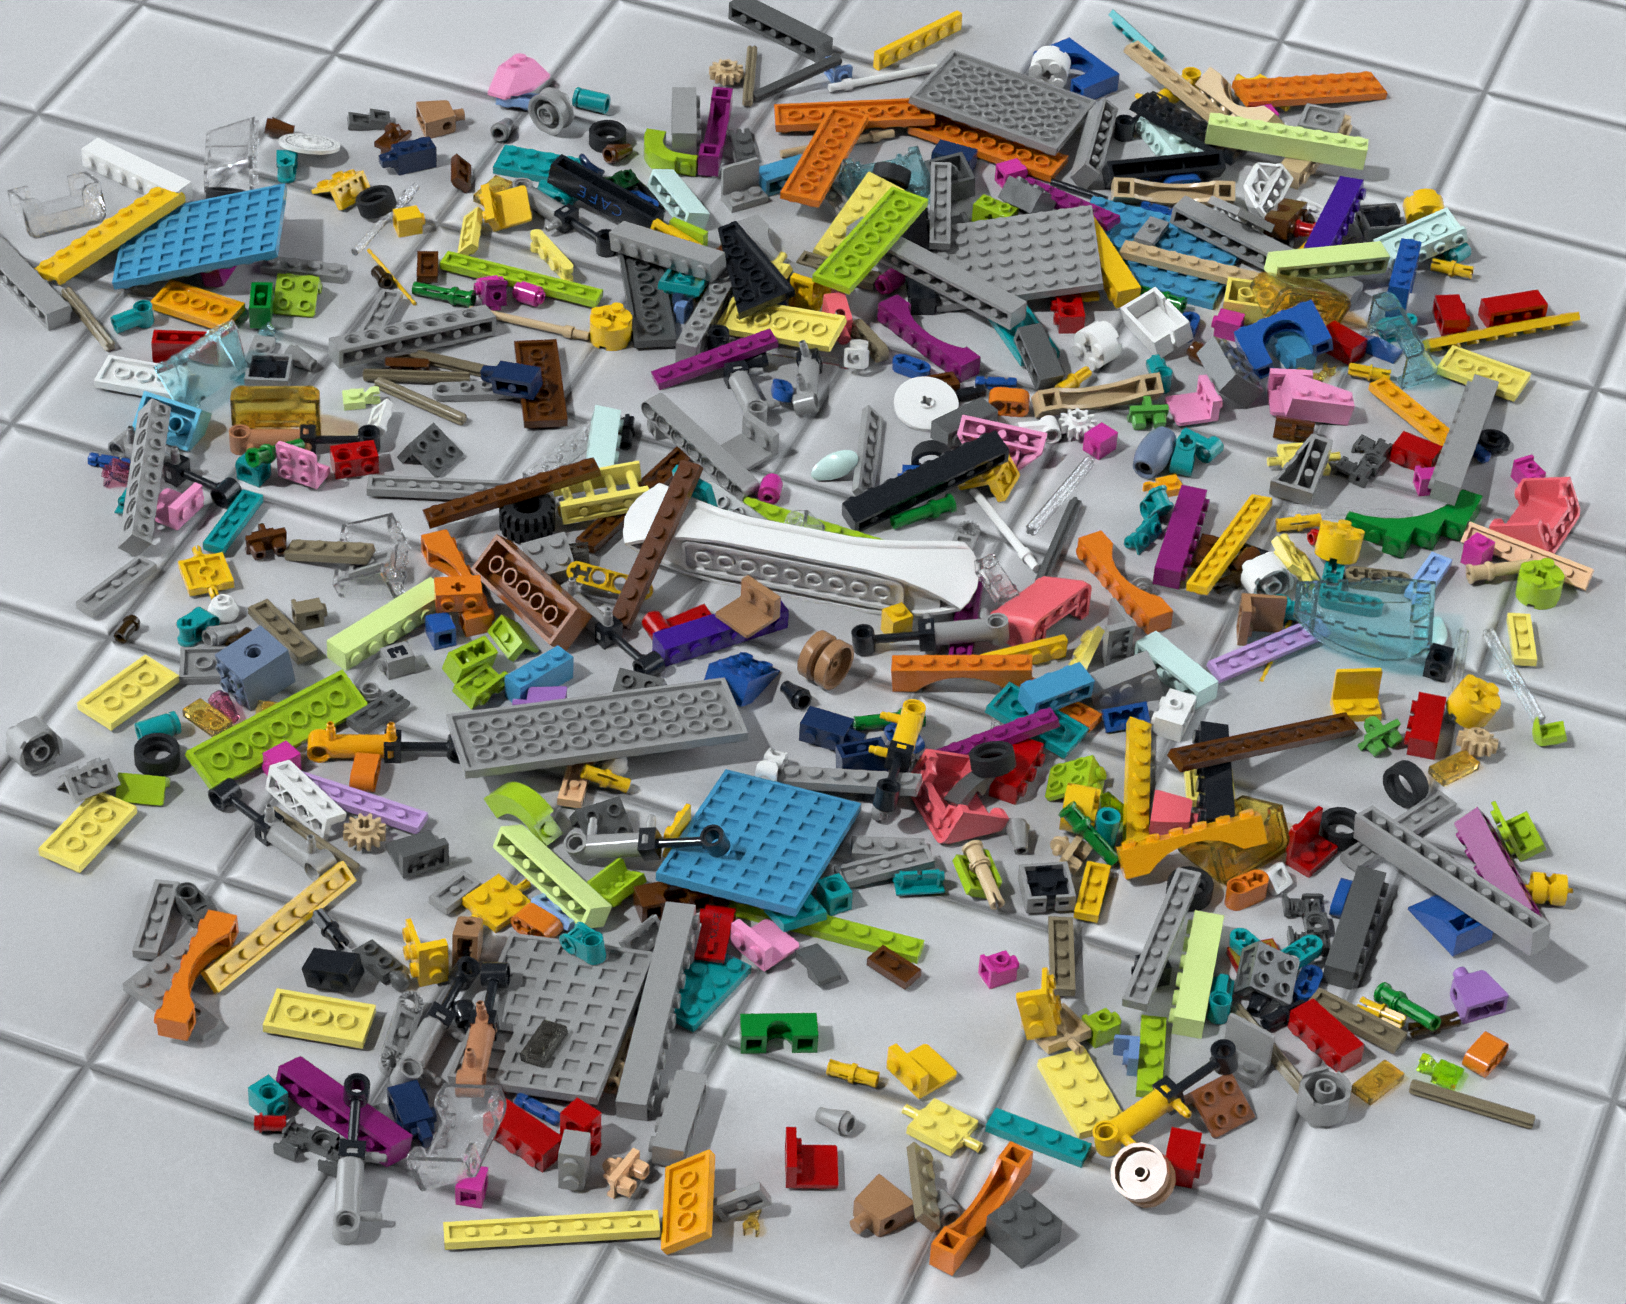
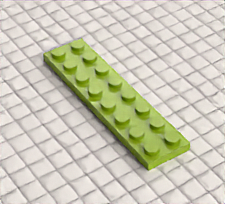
(870, 240)
(290, 720)

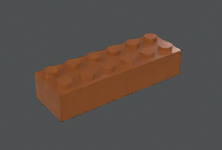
(531, 593)

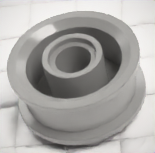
(551, 110)

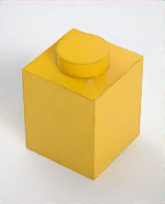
(408, 221)
(896, 619)

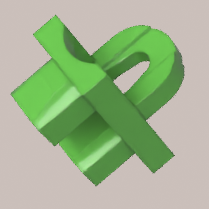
(1147, 412)
(1374, 737)

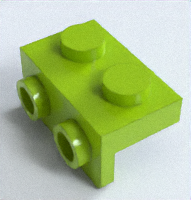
(480, 686)
(969, 879)
(616, 882)

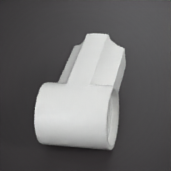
(1046, 424)

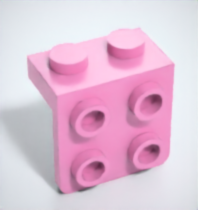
(1274, 384)
(1196, 407)
(300, 465)
(177, 508)
(762, 943)

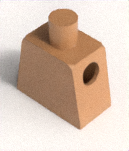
(437, 117)
(467, 935)
(881, 1208)

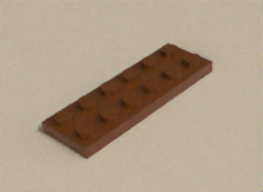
(549, 405)

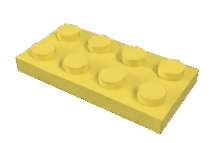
(1463, 364)
(128, 692)
(87, 831)
(319, 1018)
(1079, 1090)

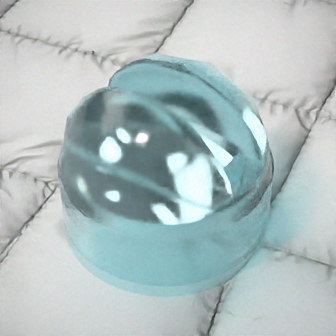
(267, 330)

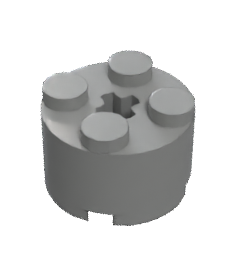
(33, 745)
(1323, 1097)

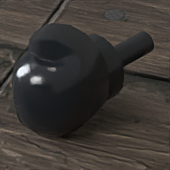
(462, 1009)

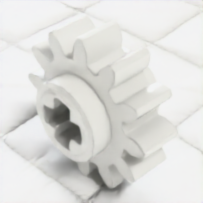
(1076, 423)

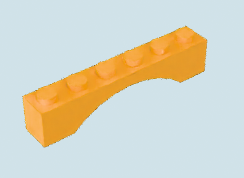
(1142, 856)

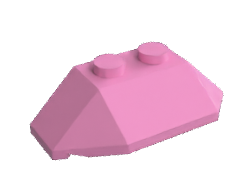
(517, 77)
(1023, 443)

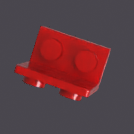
(1306, 848)
(809, 1164)

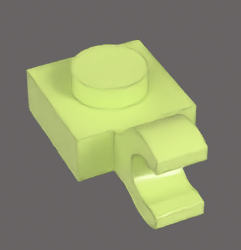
(357, 398)

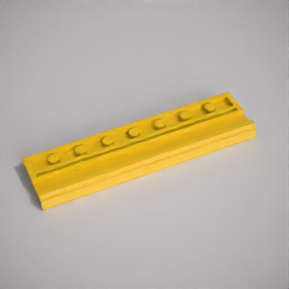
(109, 235)

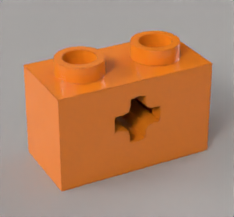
(458, 593)

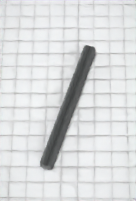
(1059, 538)

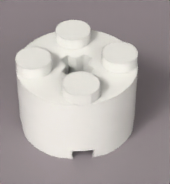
(1050, 66)
(1097, 344)
(1266, 575)

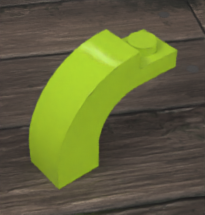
(660, 157)
(527, 806)

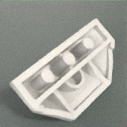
(1266, 187)

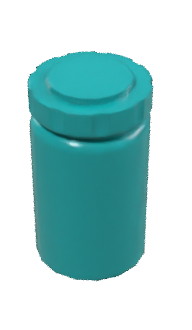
(591, 100)
(163, 723)
(1107, 824)

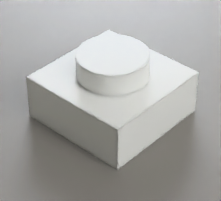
(1278, 878)

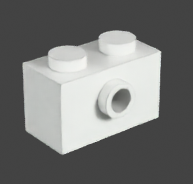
(1173, 714)

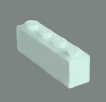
(677, 197)
(604, 436)
(1178, 669)

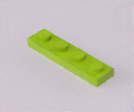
(1150, 1053)

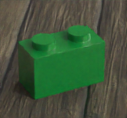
(261, 304)

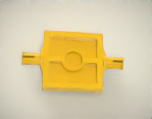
(205, 573)
(497, 901)

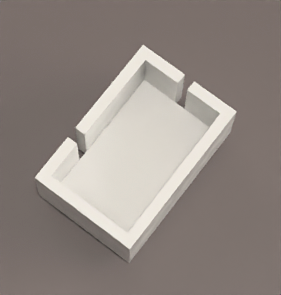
(1156, 322)

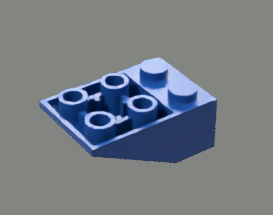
(744, 676)
(1450, 925)

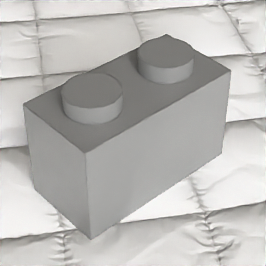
(574, 1160)

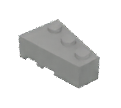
(1303, 473)

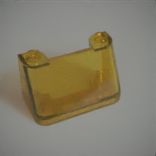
(1281, 292)
(276, 406)
(1226, 860)

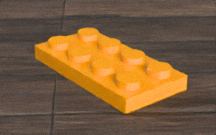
(196, 304)
(688, 1202)

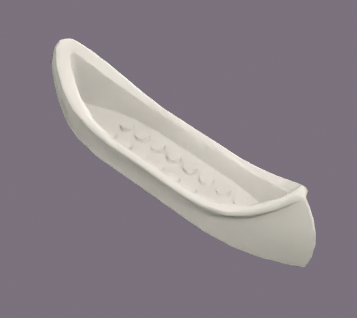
(810, 562)

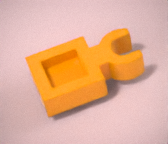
(1171, 481)

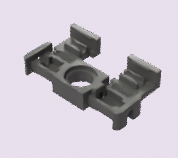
(1374, 452)
(1312, 913)
(296, 1137)

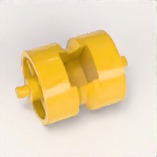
(1549, 888)

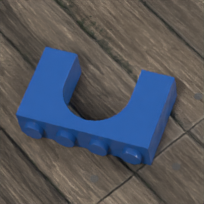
(1098, 76)
(1405, 270)
(1300, 319)

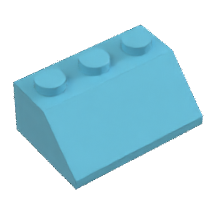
(186, 422)

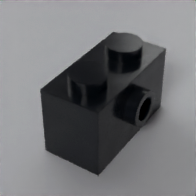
(333, 970)

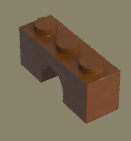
(1285, 218)
(651, 898)

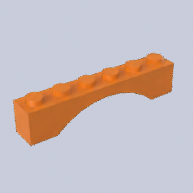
(442, 554)
(1146, 609)
(916, 671)
(214, 937)
(961, 1236)

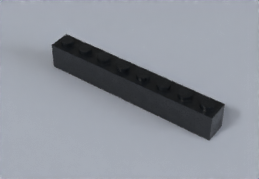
(922, 298)
(925, 481)

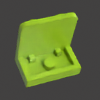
(296, 295)
(1080, 771)
(1520, 832)

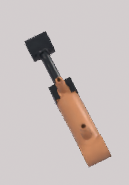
(243, 437)
(483, 1025)

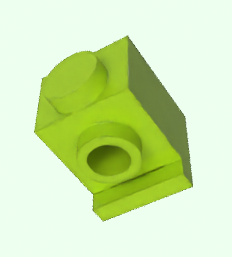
(1103, 1026)

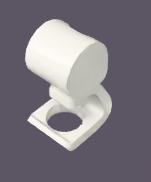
(857, 351)
(772, 764)

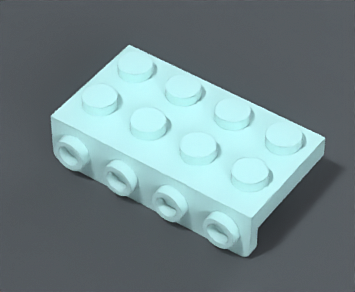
(1162, 141)
(1436, 232)

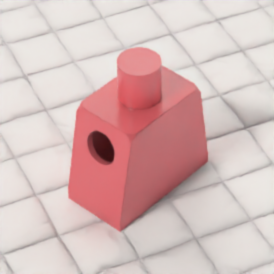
(838, 303)
(1170, 812)

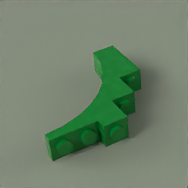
(1422, 530)

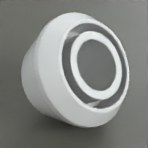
(224, 608)
(617, 766)

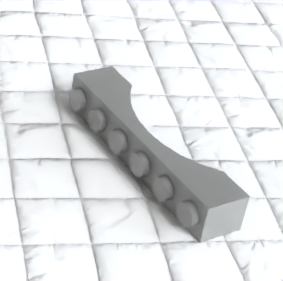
(758, 231)

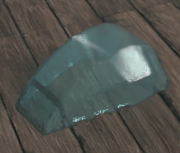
(1369, 618)

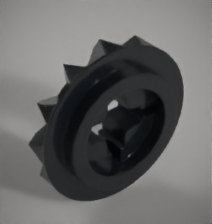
(1491, 436)

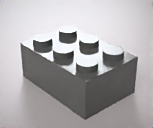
(1230, 371)

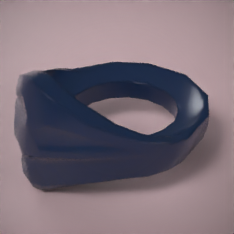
(585, 162)

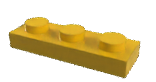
(1092, 891)

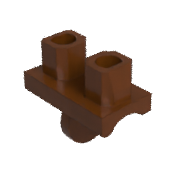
(392, 135)
(1293, 429)
(264, 540)

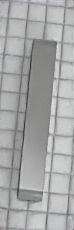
(699, 446)

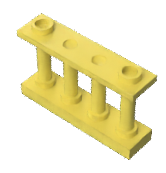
(604, 504)

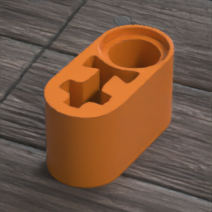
(1010, 401)
(365, 771)
(1246, 890)
(536, 922)
(1485, 1054)

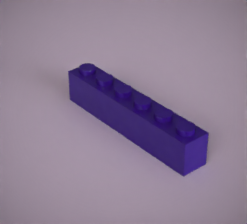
(1337, 213)
(705, 636)

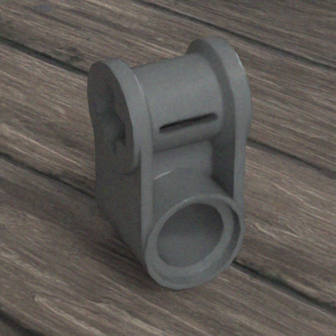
(192, 903)

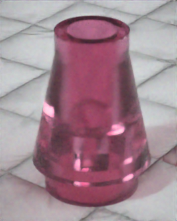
(223, 703)

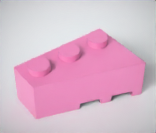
(1315, 400)

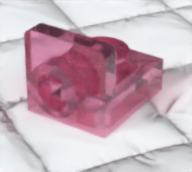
(116, 470)

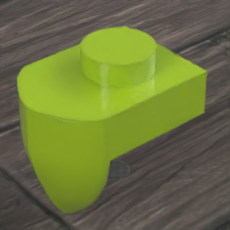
(1548, 733)

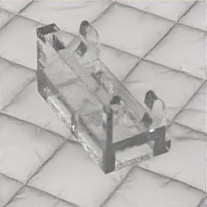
(995, 579)

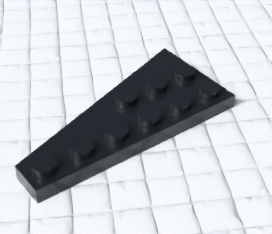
(751, 274)

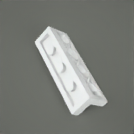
(306, 794)

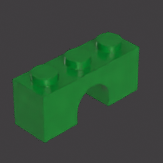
(796, 1028)

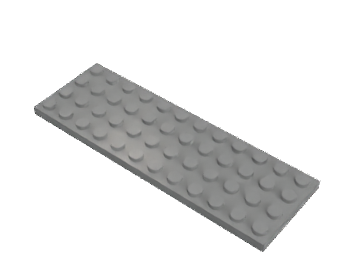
(595, 727)

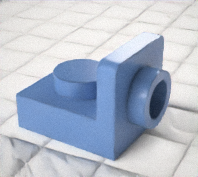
(839, 72)
(682, 307)
(1128, 1048)

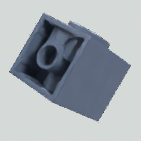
(254, 668)

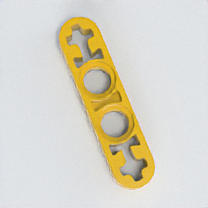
(610, 577)

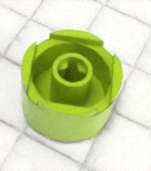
(1539, 584)

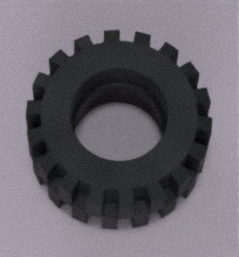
(528, 519)

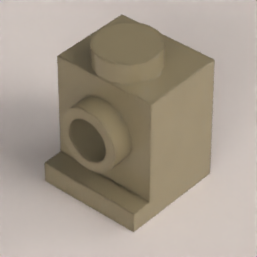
(308, 613)

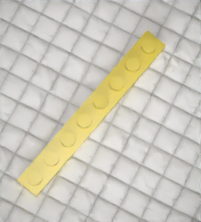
(551, 1229)

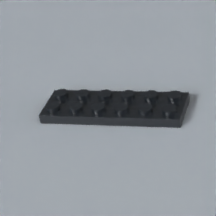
(1180, 124)

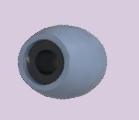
(1154, 452)

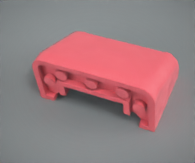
(1544, 513)
(1043, 606)
(947, 822)

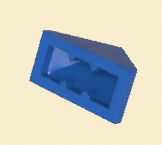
(1382, 349)
(1116, 717)

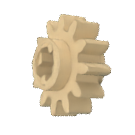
(726, 72)
(1477, 742)
(364, 832)

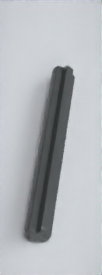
(797, 77)

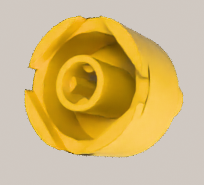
(1422, 204)
(610, 327)
(1339, 541)
(1473, 702)
(1086, 799)

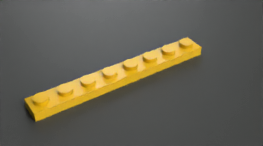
(1507, 330)
(1229, 544)
(1137, 780)
(278, 927)

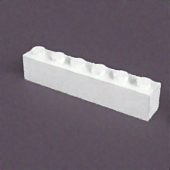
(131, 169)

